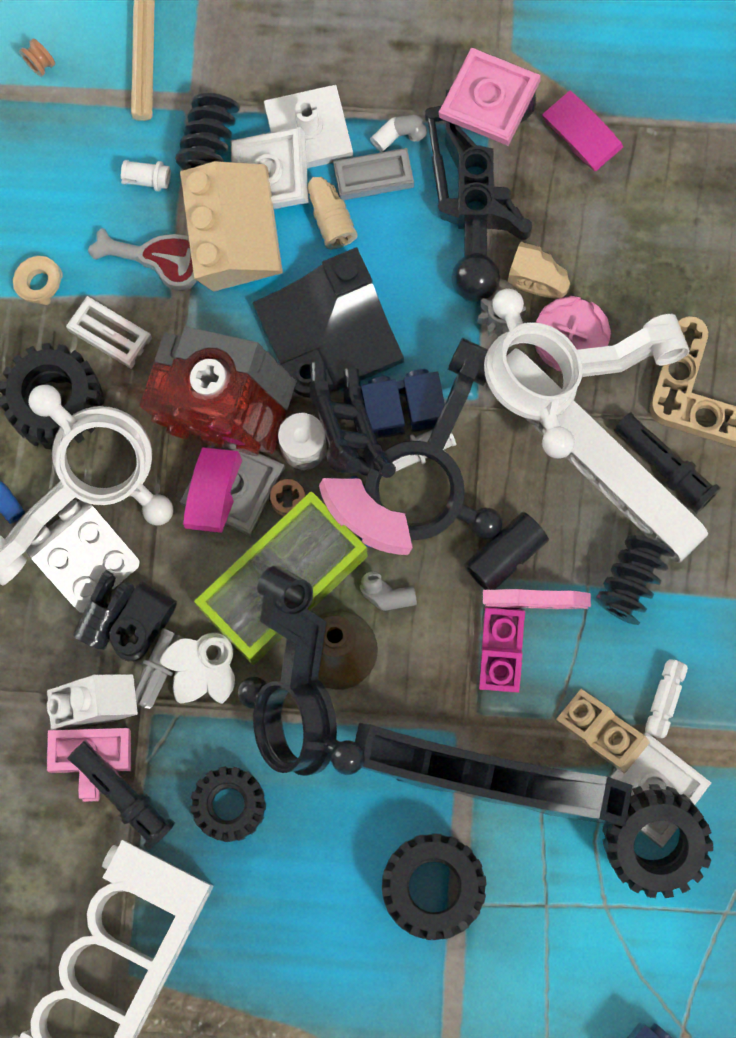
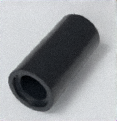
(505, 551)

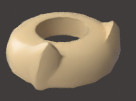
(29, 269)

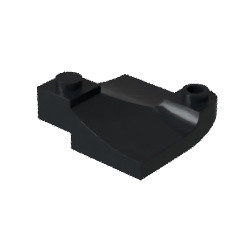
(330, 320)

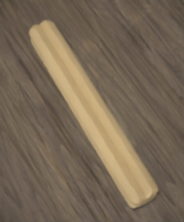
(142, 60)

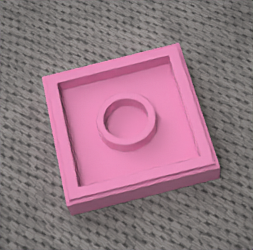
(489, 96)

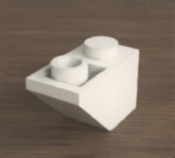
(92, 701)

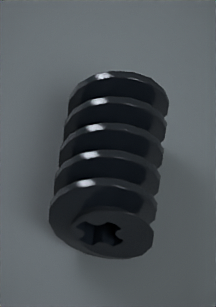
(206, 129)
(632, 577)

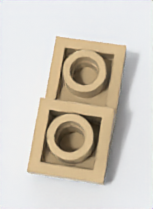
(603, 731)

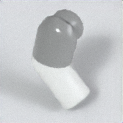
(398, 126)

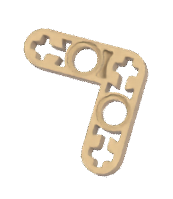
(688, 402)

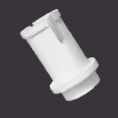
(146, 174)

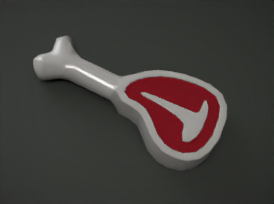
(164, 254)

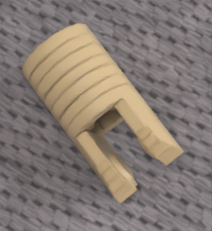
(331, 214)

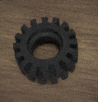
(203, 804)

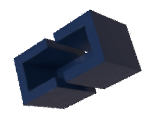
(422, 397)

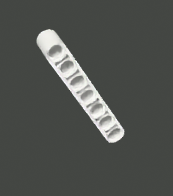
(615, 470)

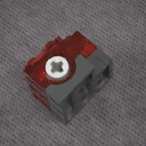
(218, 391)

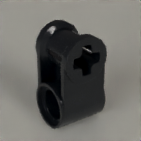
(144, 615)

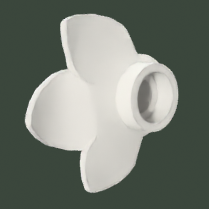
(197, 673)

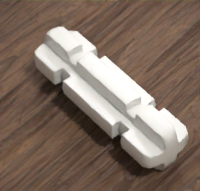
(666, 698)

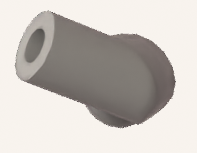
(383, 596)

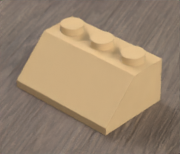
(230, 223)

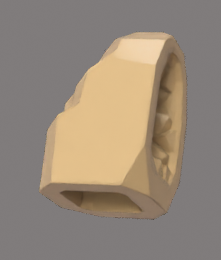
(538, 273)

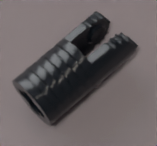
(100, 616)

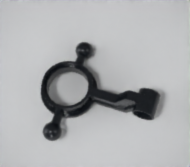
(485, 522)
(287, 613)

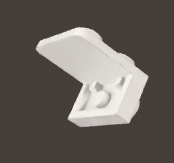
(79, 550)

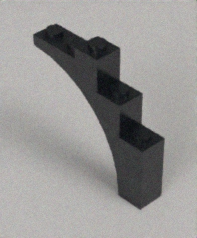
(494, 778)

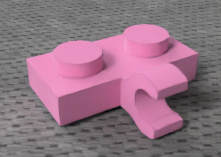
(110, 744)

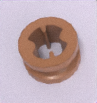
(37, 57)
(278, 492)

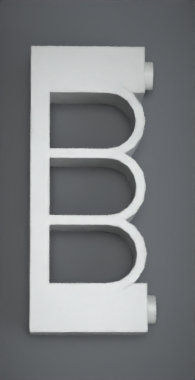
(156, 882)

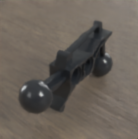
(474, 274)

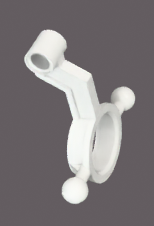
(658, 338)
(45, 402)

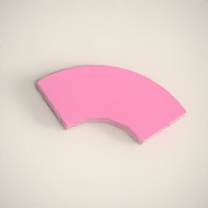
(363, 516)
(536, 599)

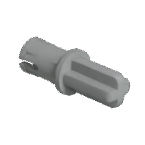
(154, 673)

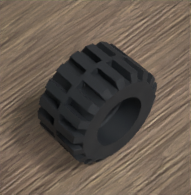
(36, 370)
(676, 868)
(470, 886)

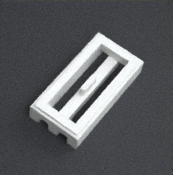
(136, 348)

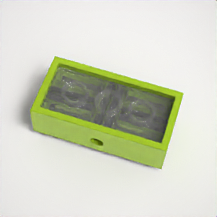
(304, 543)

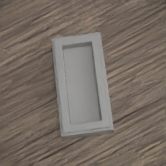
(373, 174)

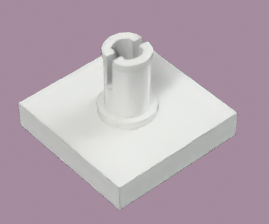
(320, 117)

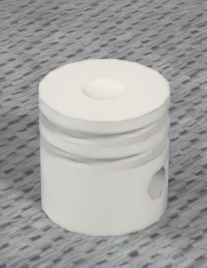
(302, 441)

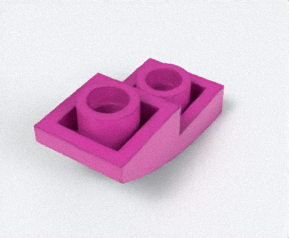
(582, 130)
(210, 488)
(502, 649)

